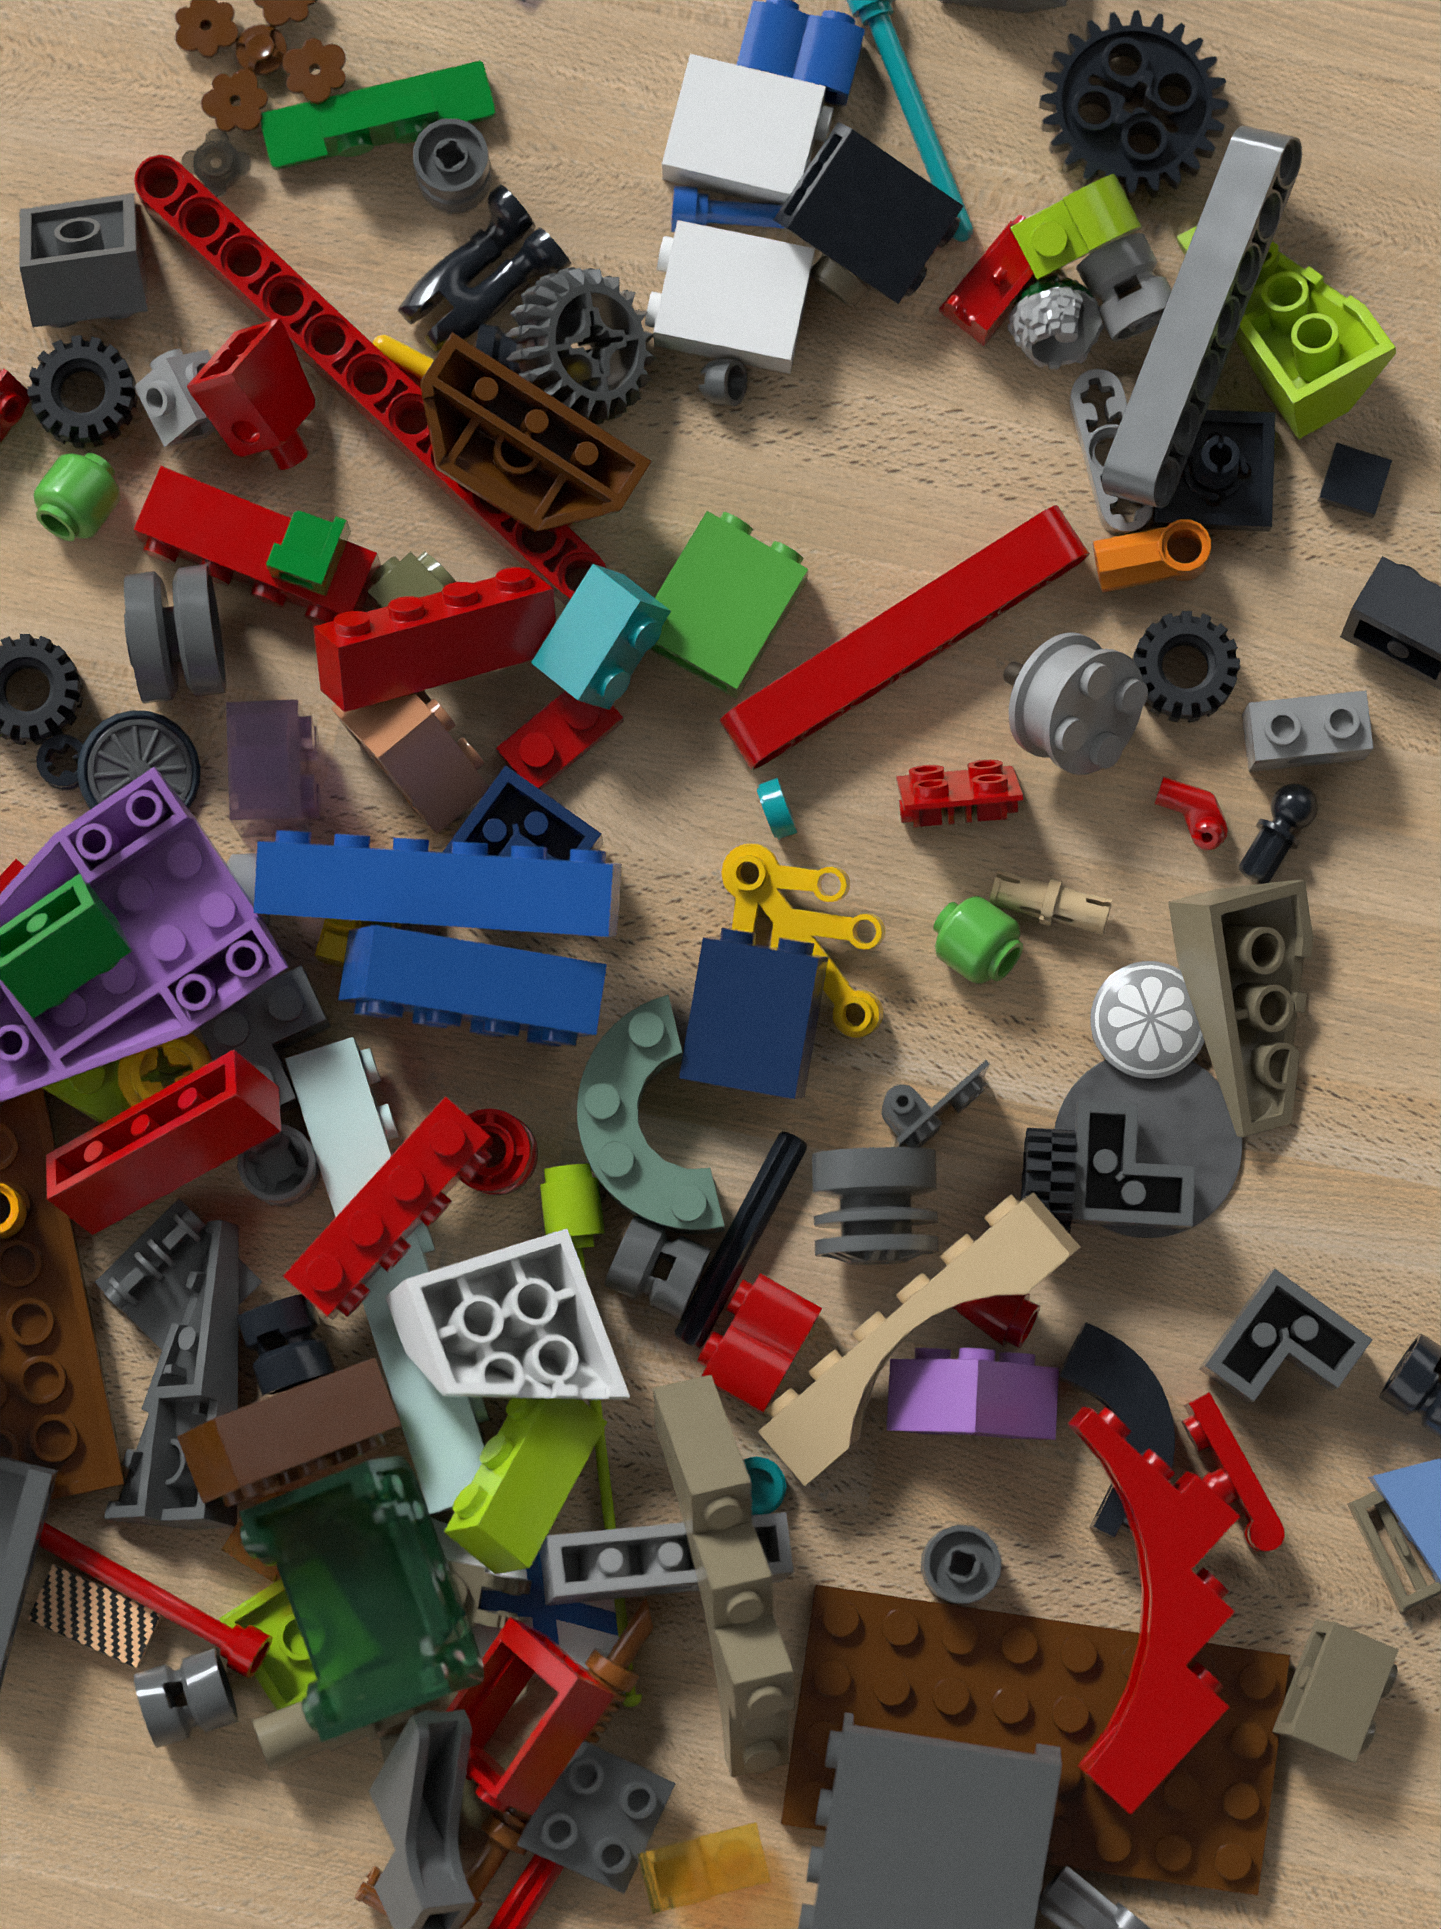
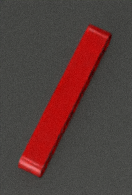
(904, 637)

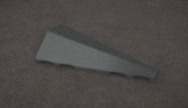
(189, 1387)

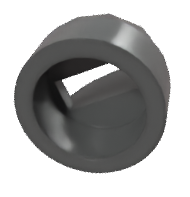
(724, 382)

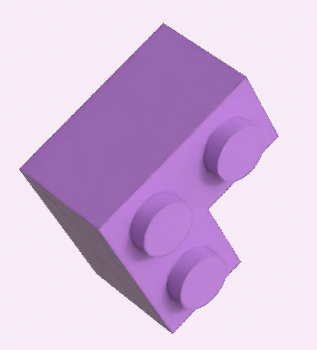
(973, 1395)

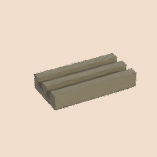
(1381, 1558)

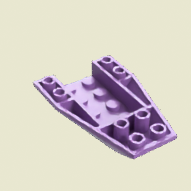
(182, 916)

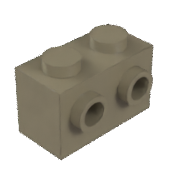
(1337, 1691)

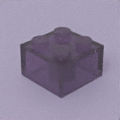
(270, 767)

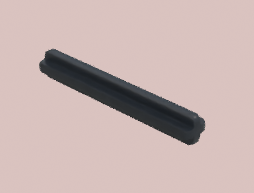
(740, 1239)

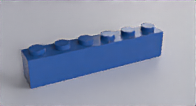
(438, 887)

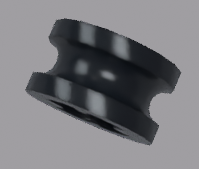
(60, 745)

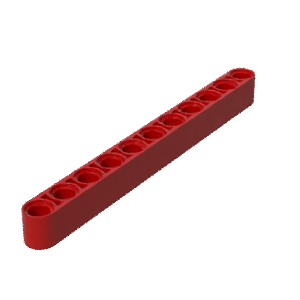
(345, 367)

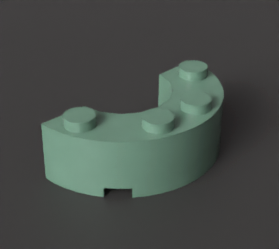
(610, 1130)

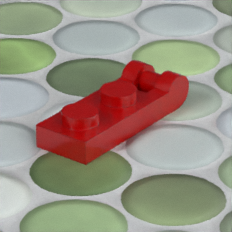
(1210, 1430)

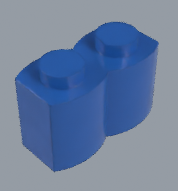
(803, 46)

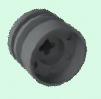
(875, 1203)

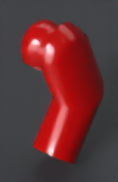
(1199, 810)

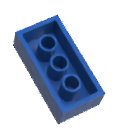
(471, 982)

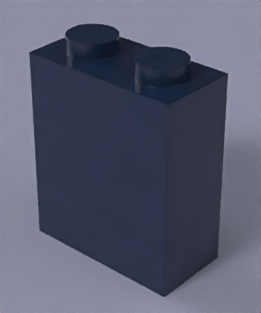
(754, 1014)

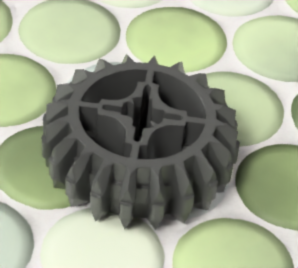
(585, 311)

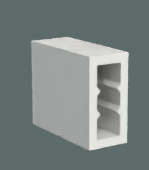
(744, 131)
(730, 296)

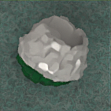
(1055, 321)

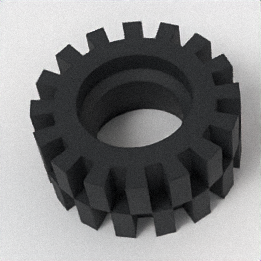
(74, 358)
(1211, 642)
(63, 695)
(1050, 1170)

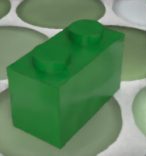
(59, 946)

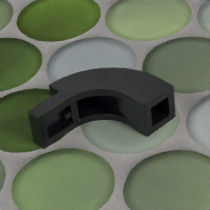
(1132, 1392)

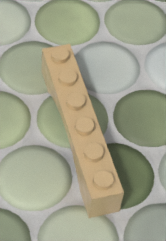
(828, 1417)

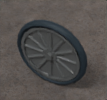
(129, 747)

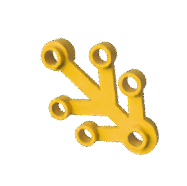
(803, 924)

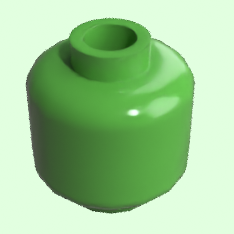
(76, 496)
(977, 940)

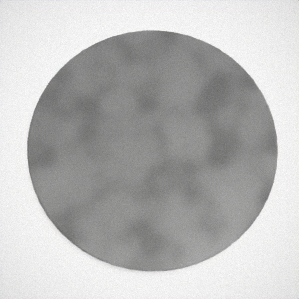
(1178, 1124)

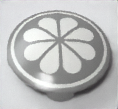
(1146, 1021)

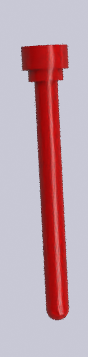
(240, 1646)

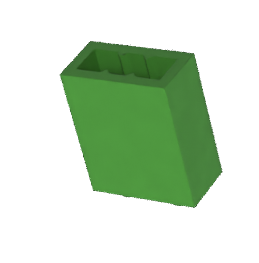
(727, 601)

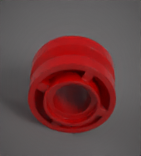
(520, 1153)

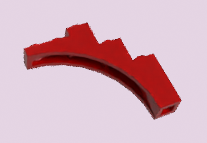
(1173, 1528)

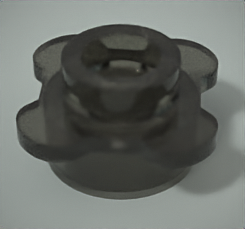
(233, 162)

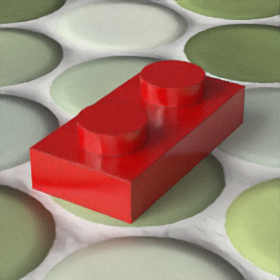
(557, 738)

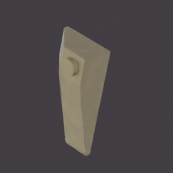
(1243, 976)

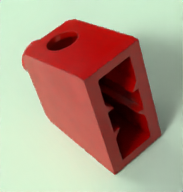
(257, 394)

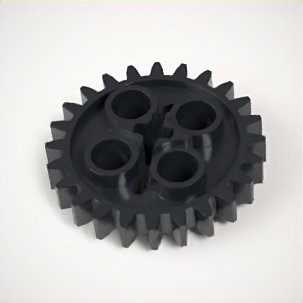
(1161, 63)

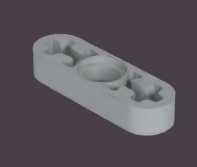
(1086, 415)

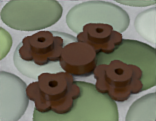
(261, 53)

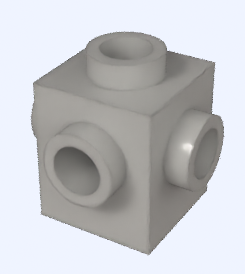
(169, 402)

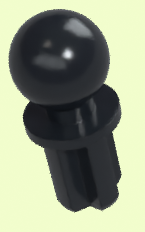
(1292, 809)

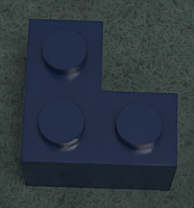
(524, 816)

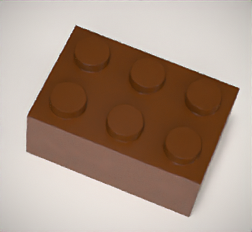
(290, 1434)

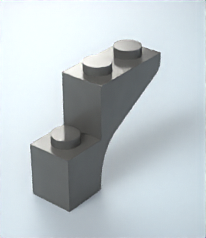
(421, 1808)

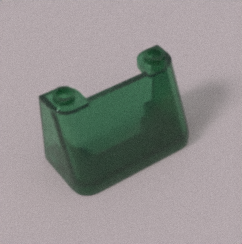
(366, 1594)

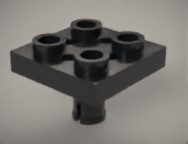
(1245, 504)

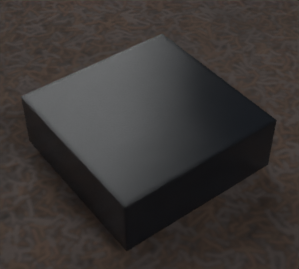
(1354, 480)

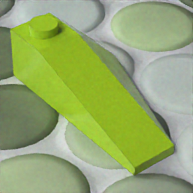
(1308, 342)

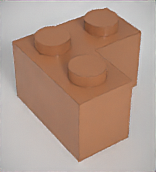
(419, 755)

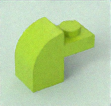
(1076, 226)

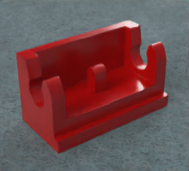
(990, 287)

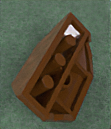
(521, 443)

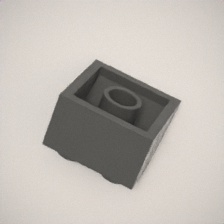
(82, 261)

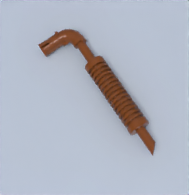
(507, 1826)

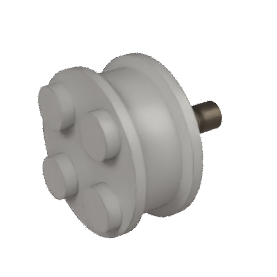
(1075, 703)

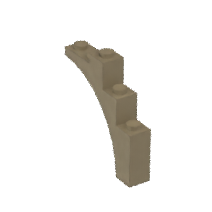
(731, 1574)

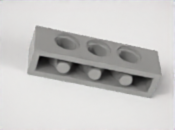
(641, 1561)

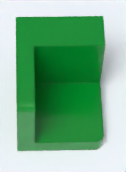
(309, 552)

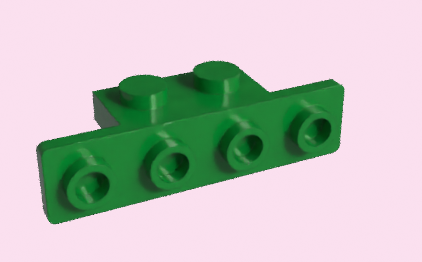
(376, 115)

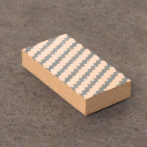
(95, 1616)

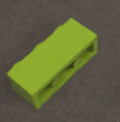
(524, 1480)

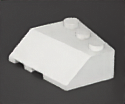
(509, 1326)

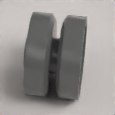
(172, 634)

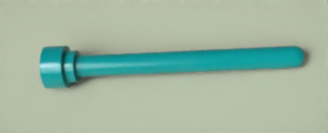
(877, 15)

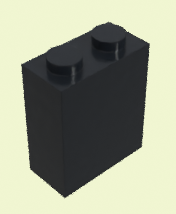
(870, 213)

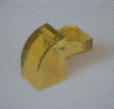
(703, 1867)

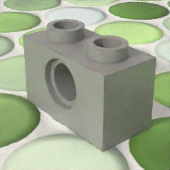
(1307, 731)

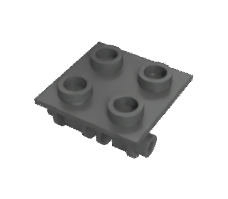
(918, 1122)
(153, 1272)
(598, 1816)

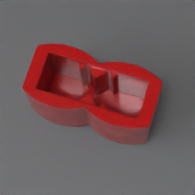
(759, 1342)

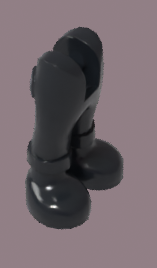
(456, 270)

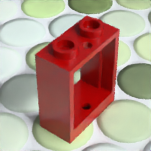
(557, 1737)

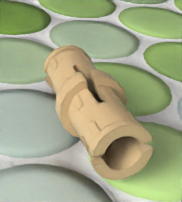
(1050, 902)

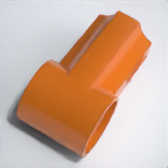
(1144, 556)

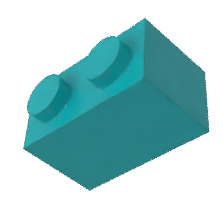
(601, 637)

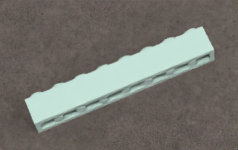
(350, 1147)

